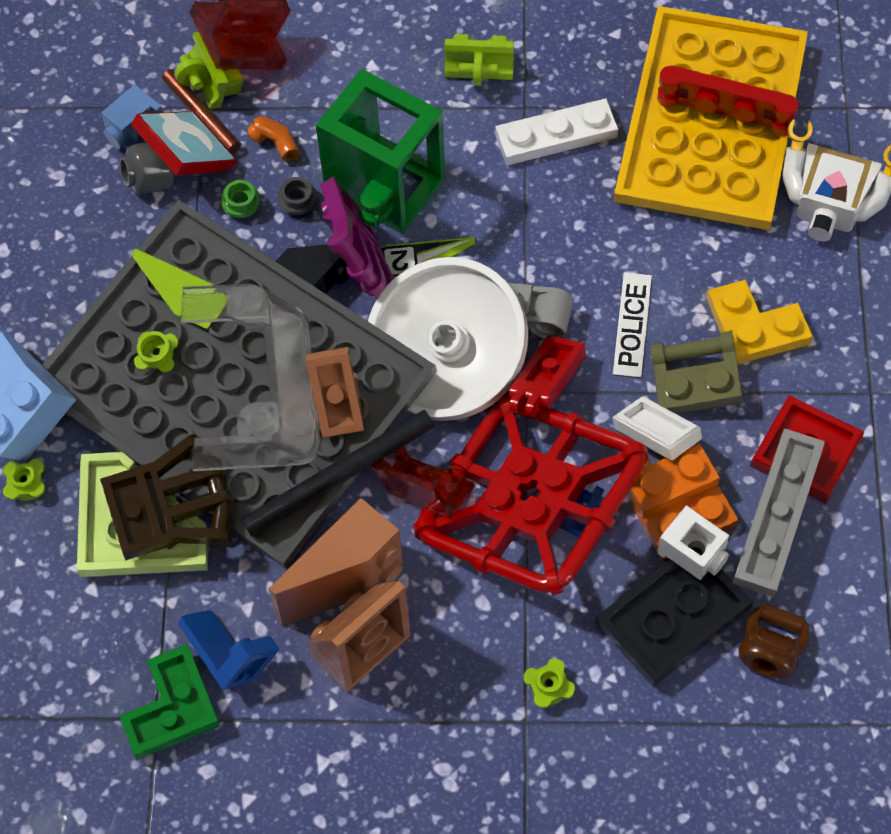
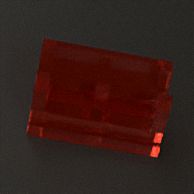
(424, 484)

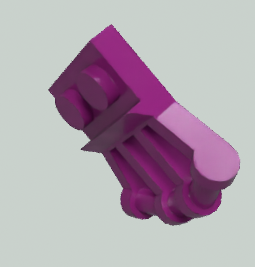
(354, 240)

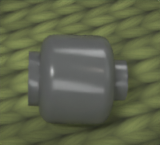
(145, 170)

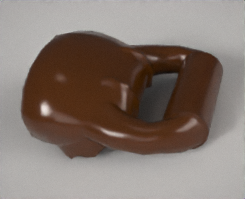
(769, 651)

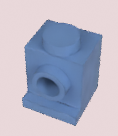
(122, 112)

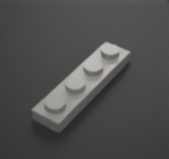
(778, 513)

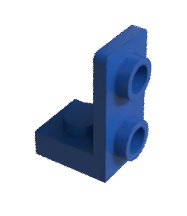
(228, 661)

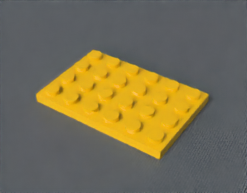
(699, 159)

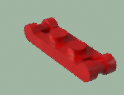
(727, 98)

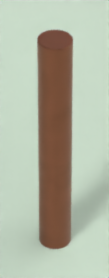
(194, 104)

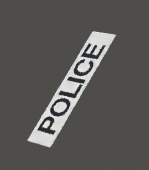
(632, 325)

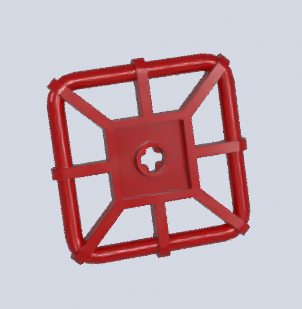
(538, 516)

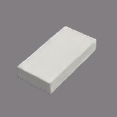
(657, 428)

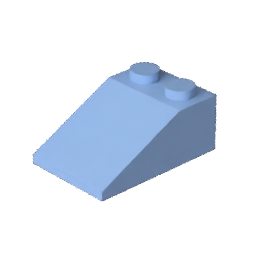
(29, 400)

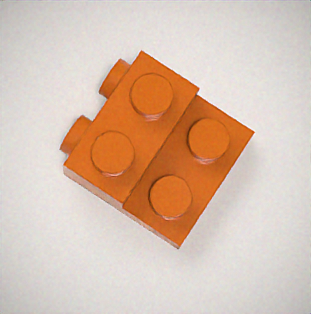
(671, 485)

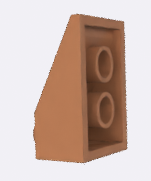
(345, 560)
(362, 634)

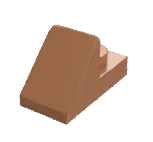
(335, 392)

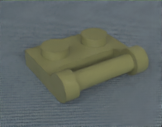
(700, 385)

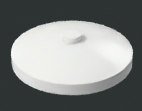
(462, 323)

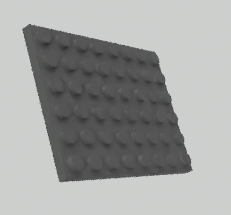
(222, 372)

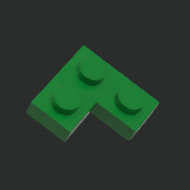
(180, 712)

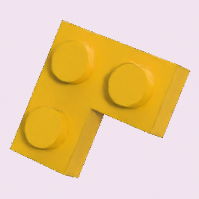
(754, 332)

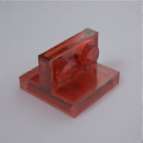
(242, 32)

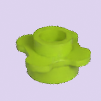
(148, 343)
(26, 490)
(544, 695)

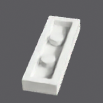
(556, 131)

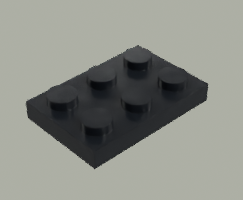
(671, 617)

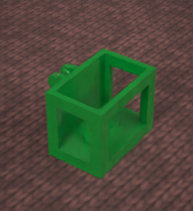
(373, 165)

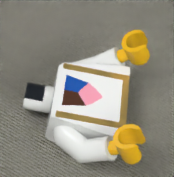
(833, 186)

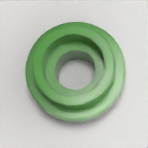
(240, 190)

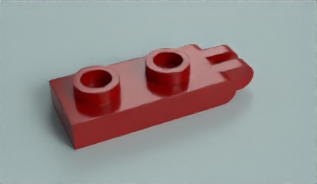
(546, 375)

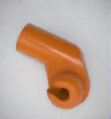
(280, 134)

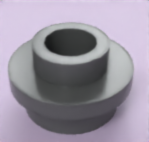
(297, 187)

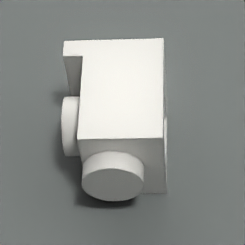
(691, 531)

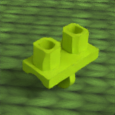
(479, 58)
(200, 73)

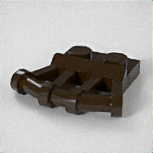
(142, 513)

